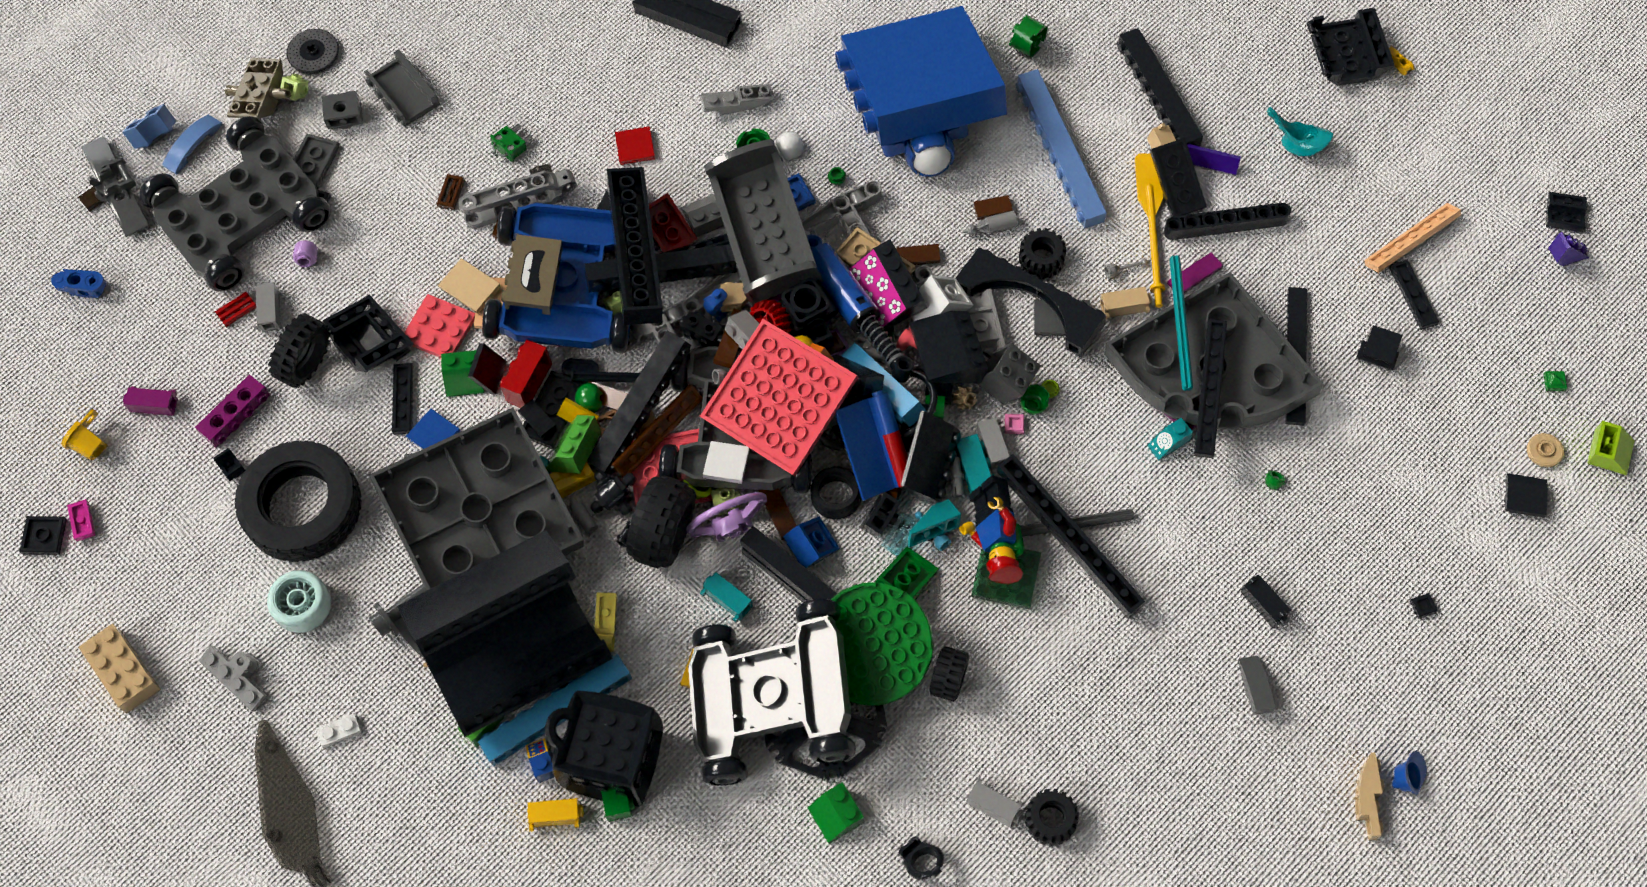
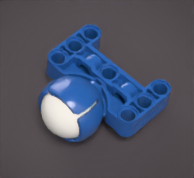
(928, 153)

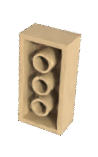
(119, 668)

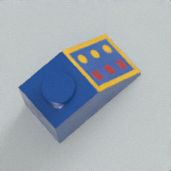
(540, 760)

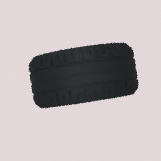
(829, 510)

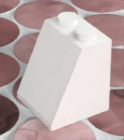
(941, 296)

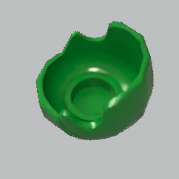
(589, 397)
(1035, 399)

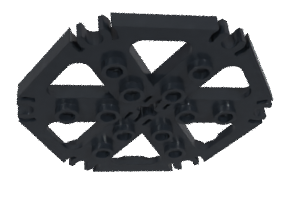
(858, 727)

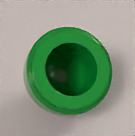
(1272, 482)

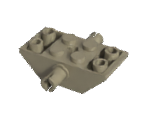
(258, 89)

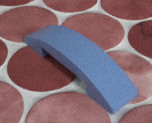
(188, 141)

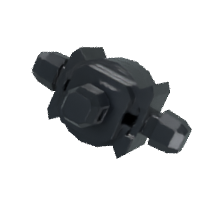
(613, 493)

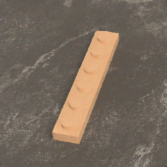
(1412, 237)

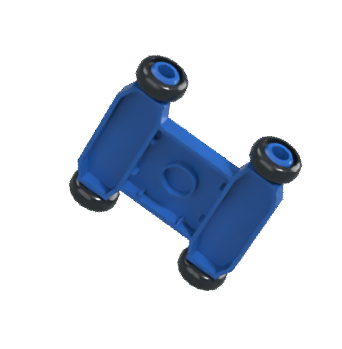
(575, 312)

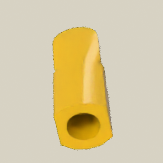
(1401, 63)

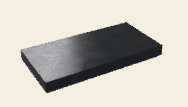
(1178, 178)
(550, 399)

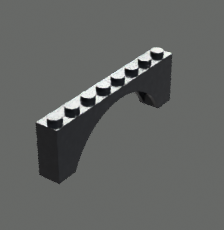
(991, 272)

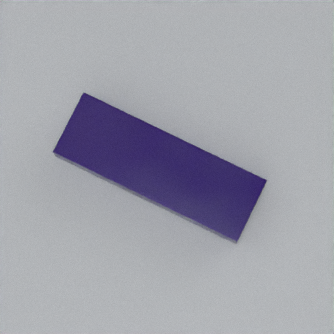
(1214, 159)

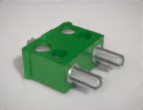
(509, 143)

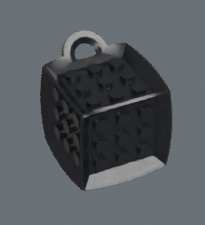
(605, 745)

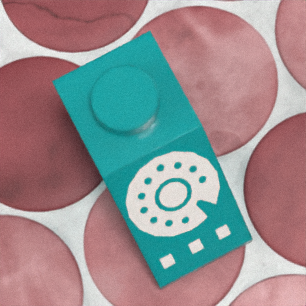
(1170, 439)

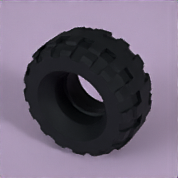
(660, 521)

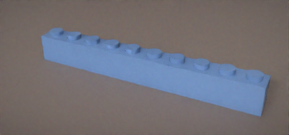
(1061, 149)

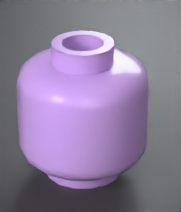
(305, 253)

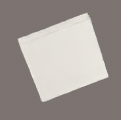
(726, 462)

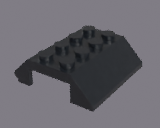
(1351, 48)

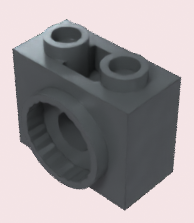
(342, 110)

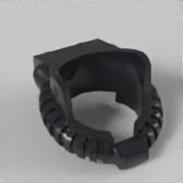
(915, 849)

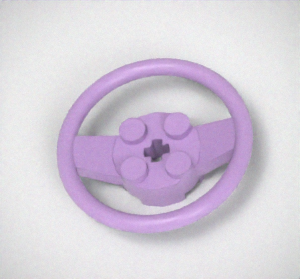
(732, 525)

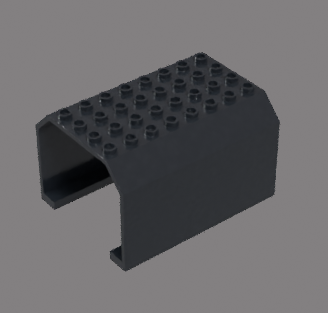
(504, 632)

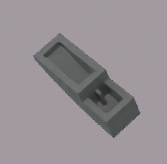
(1256, 685)

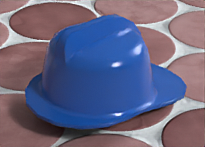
(1410, 774)

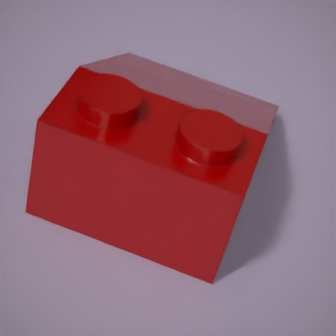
(669, 225)

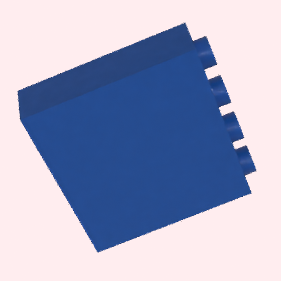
(921, 76)

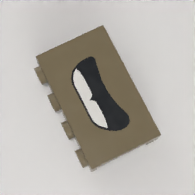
(532, 272)

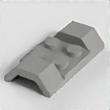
(986, 322)

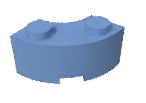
(145, 130)

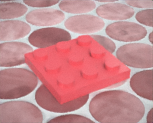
(439, 326)

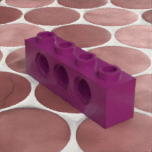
(235, 400)

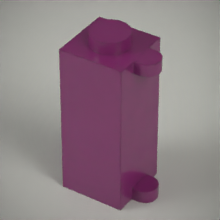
(150, 401)

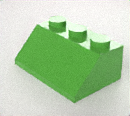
(575, 445)

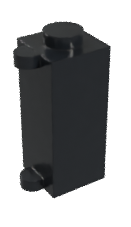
(1266, 601)

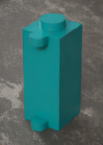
(727, 596)

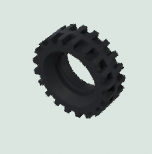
(299, 350)

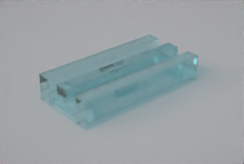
(891, 548)

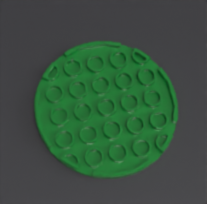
(884, 642)

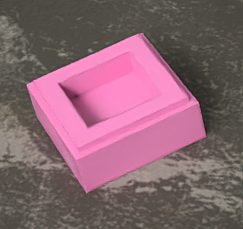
(1014, 424)

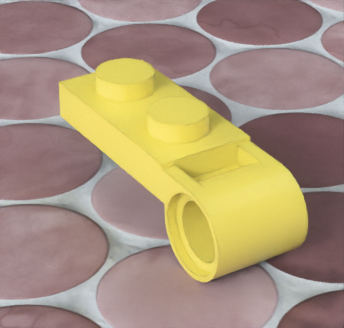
(606, 618)

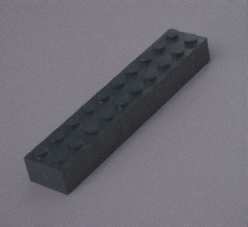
(634, 246)

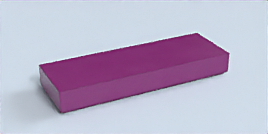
(1199, 271)

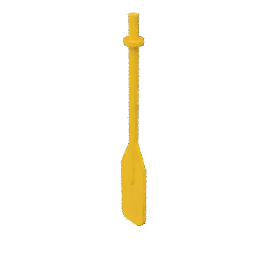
(1150, 198)

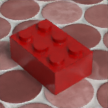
(526, 374)

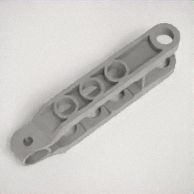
(488, 201)

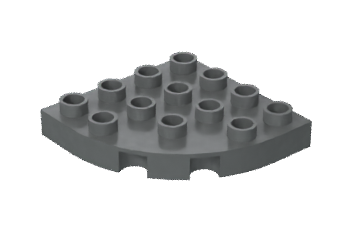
(1260, 367)

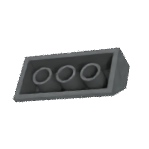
(703, 215)

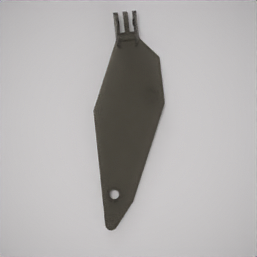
(287, 810)

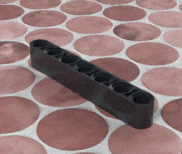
(1234, 216)

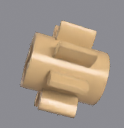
(964, 398)

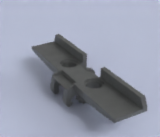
(108, 187)

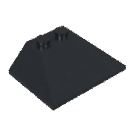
(366, 334)

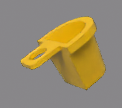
(82, 440)

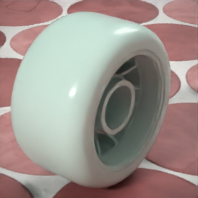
(291, 590)

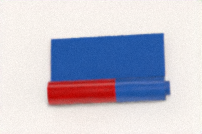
(873, 444)

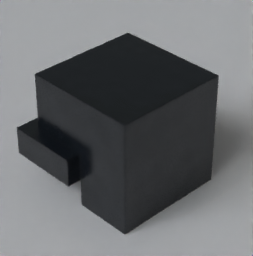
(1380, 348)

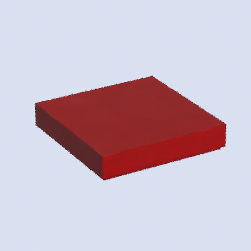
(634, 145)

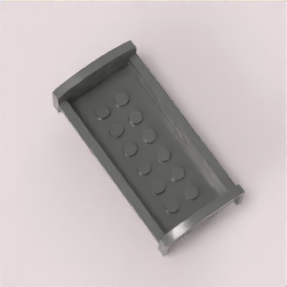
(761, 220)

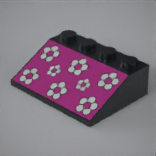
(888, 284)

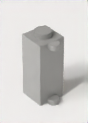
(267, 307)
(995, 447)
(994, 804)

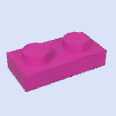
(81, 520)

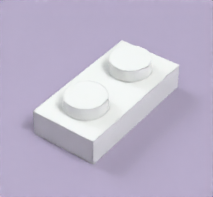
(338, 730)

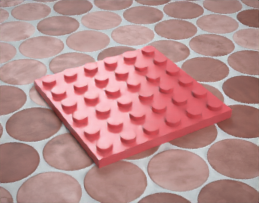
(779, 397)

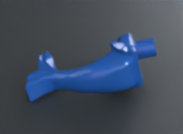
(713, 304)

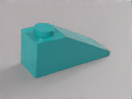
(935, 522)

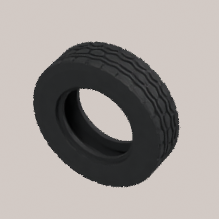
(274, 469)

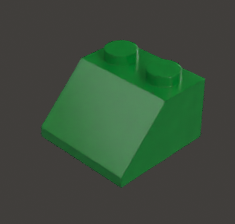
(455, 374)
(836, 813)

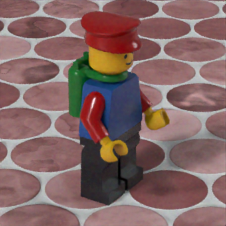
(996, 530)

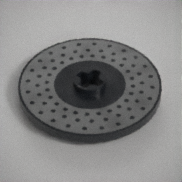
(317, 61)

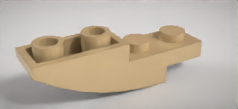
(1368, 788)

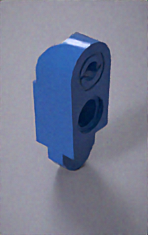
(89, 283)

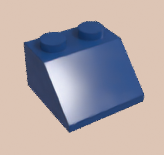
(811, 542)

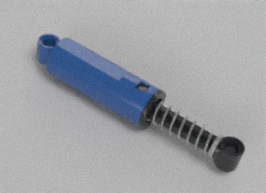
(857, 307)

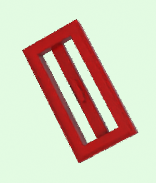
(235, 307)

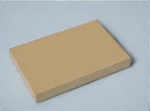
(469, 285)

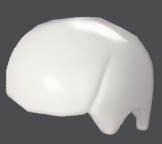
(789, 145)

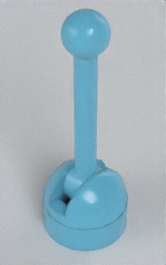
(941, 541)

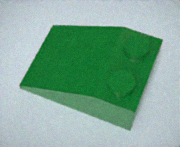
(909, 573)

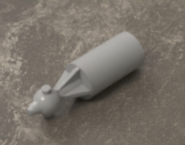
(994, 223)

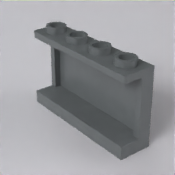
(402, 89)

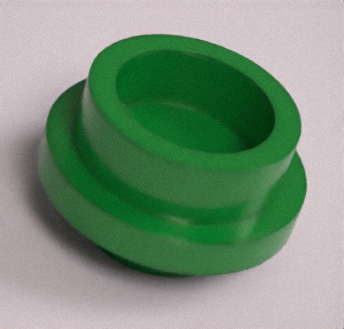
(836, 175)

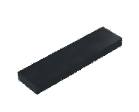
(1414, 294)
(402, 398)

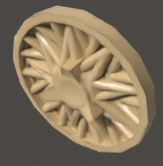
(1545, 450)

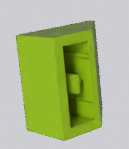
(1611, 448)

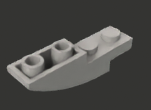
(737, 101)

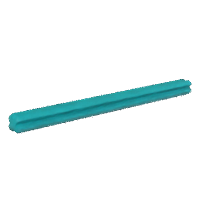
(1181, 323)

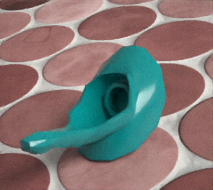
(1300, 137)

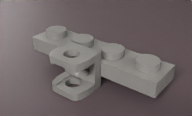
(235, 675)

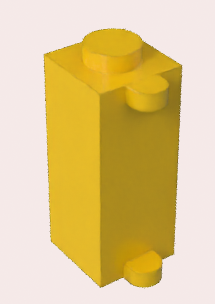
(555, 813)

